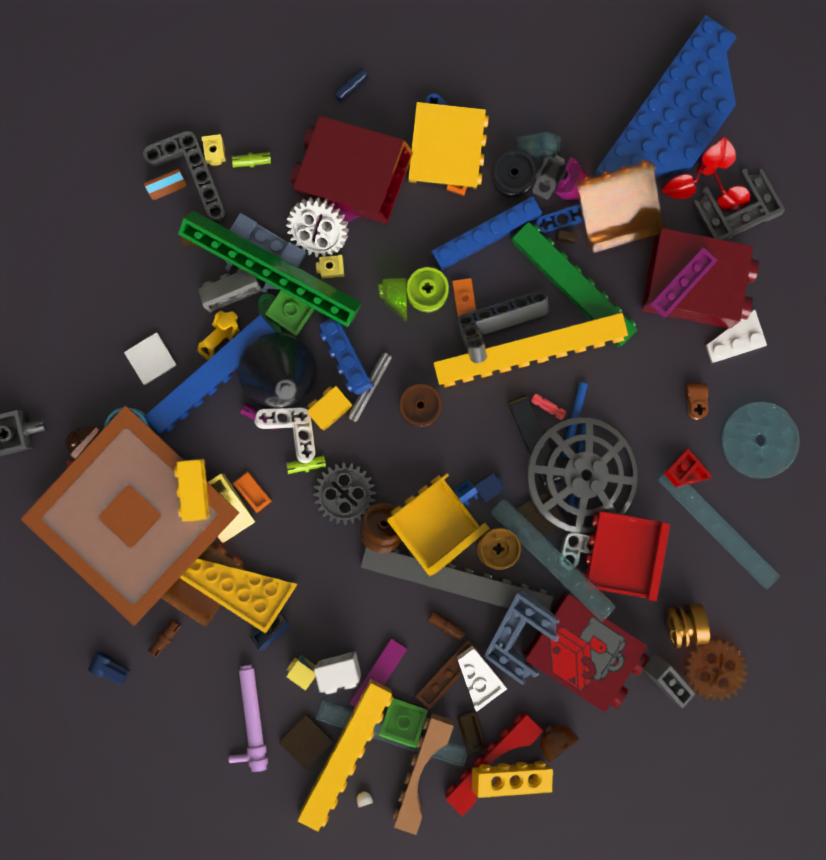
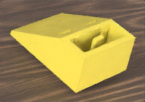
(244, 519)

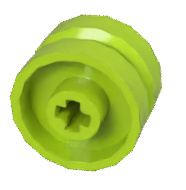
(427, 278)

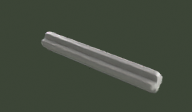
(365, 396)

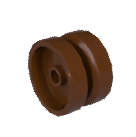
(412, 397)
(376, 531)

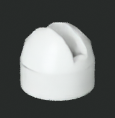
(363, 799)

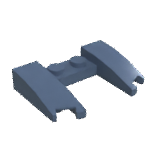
(267, 240)
(500, 651)

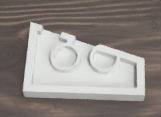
(737, 340)
(479, 678)

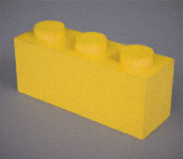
(192, 490)

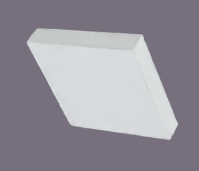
(150, 358)

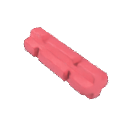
(548, 406)

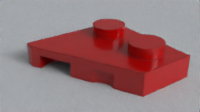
(686, 470)

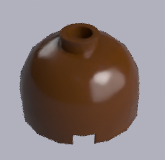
(557, 741)

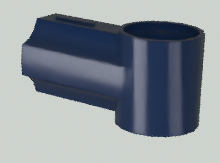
(104, 666)

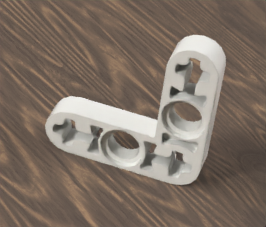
(297, 425)

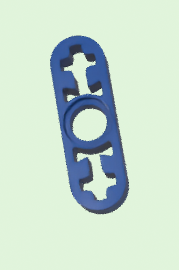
(547, 218)

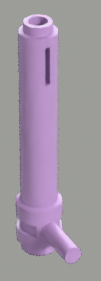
(256, 747)

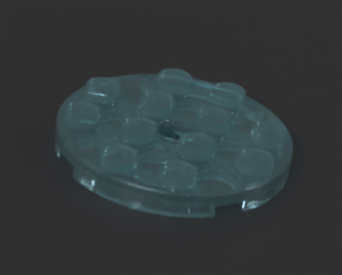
(780, 442)

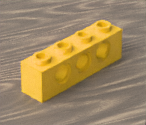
(502, 786)

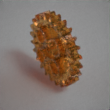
(732, 676)

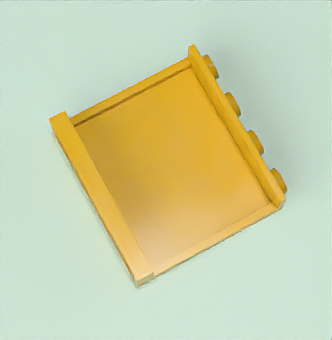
(448, 145)
(435, 525)

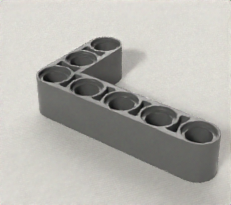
(195, 168)
(497, 317)

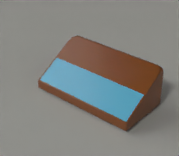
(165, 184)

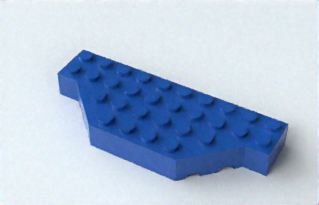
(682, 108)

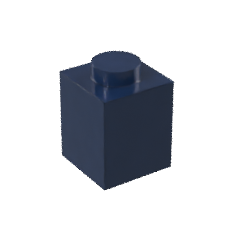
(489, 486)

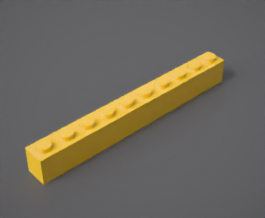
(533, 348)

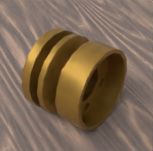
(507, 541)
(683, 626)

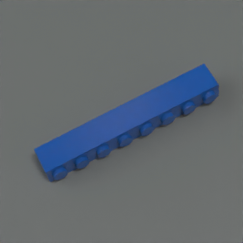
(206, 378)

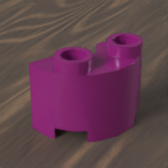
(567, 188)

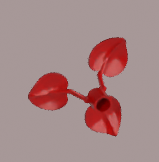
(718, 155)

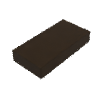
(471, 732)

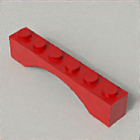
(520, 734)

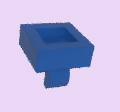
(465, 492)

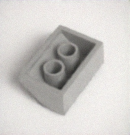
(228, 289)

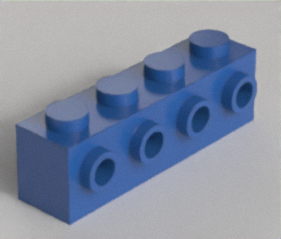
(346, 355)

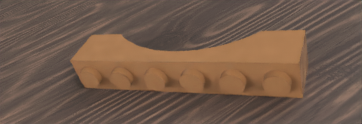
(436, 736)

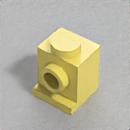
(217, 157)
(337, 269)

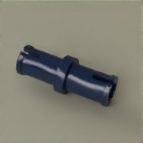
(350, 84)

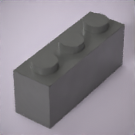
(668, 681)

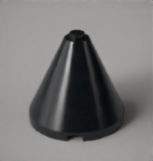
(276, 371)

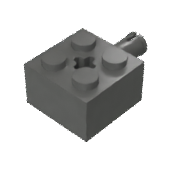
(18, 432)

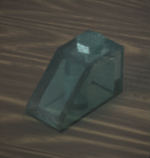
(539, 145)

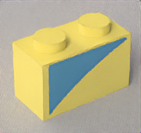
(301, 672)

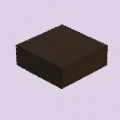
(566, 237)

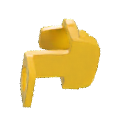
(225, 326)

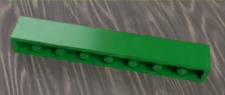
(567, 277)

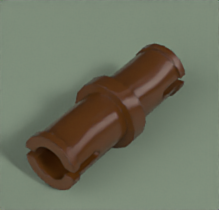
(446, 626)
(164, 638)

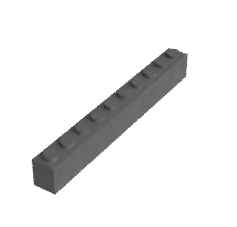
(452, 579)

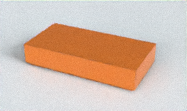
(252, 492)

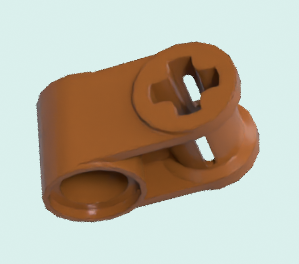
(697, 396)

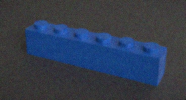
(486, 233)

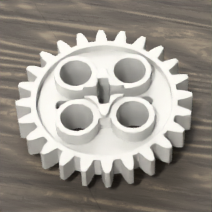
(300, 222)

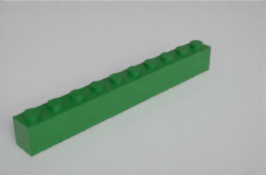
(269, 268)

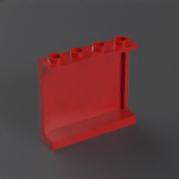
(626, 554)

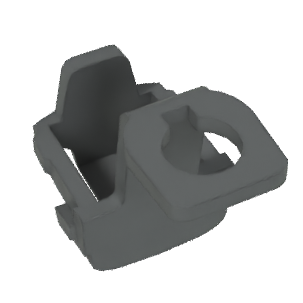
(549, 178)

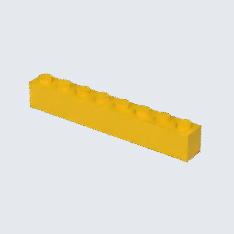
(344, 755)

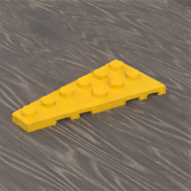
(245, 593)

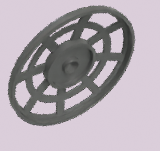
(572, 472)

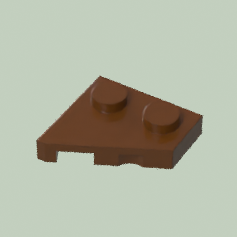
(80, 439)

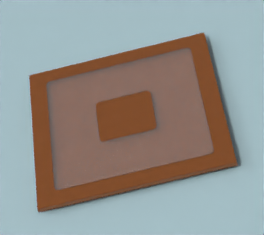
(120, 518)

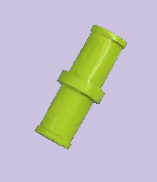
(251, 159)
(297, 466)

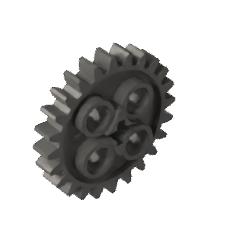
(332, 507)

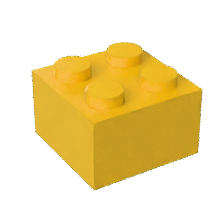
(329, 407)

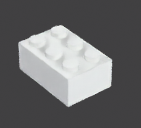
(338, 672)

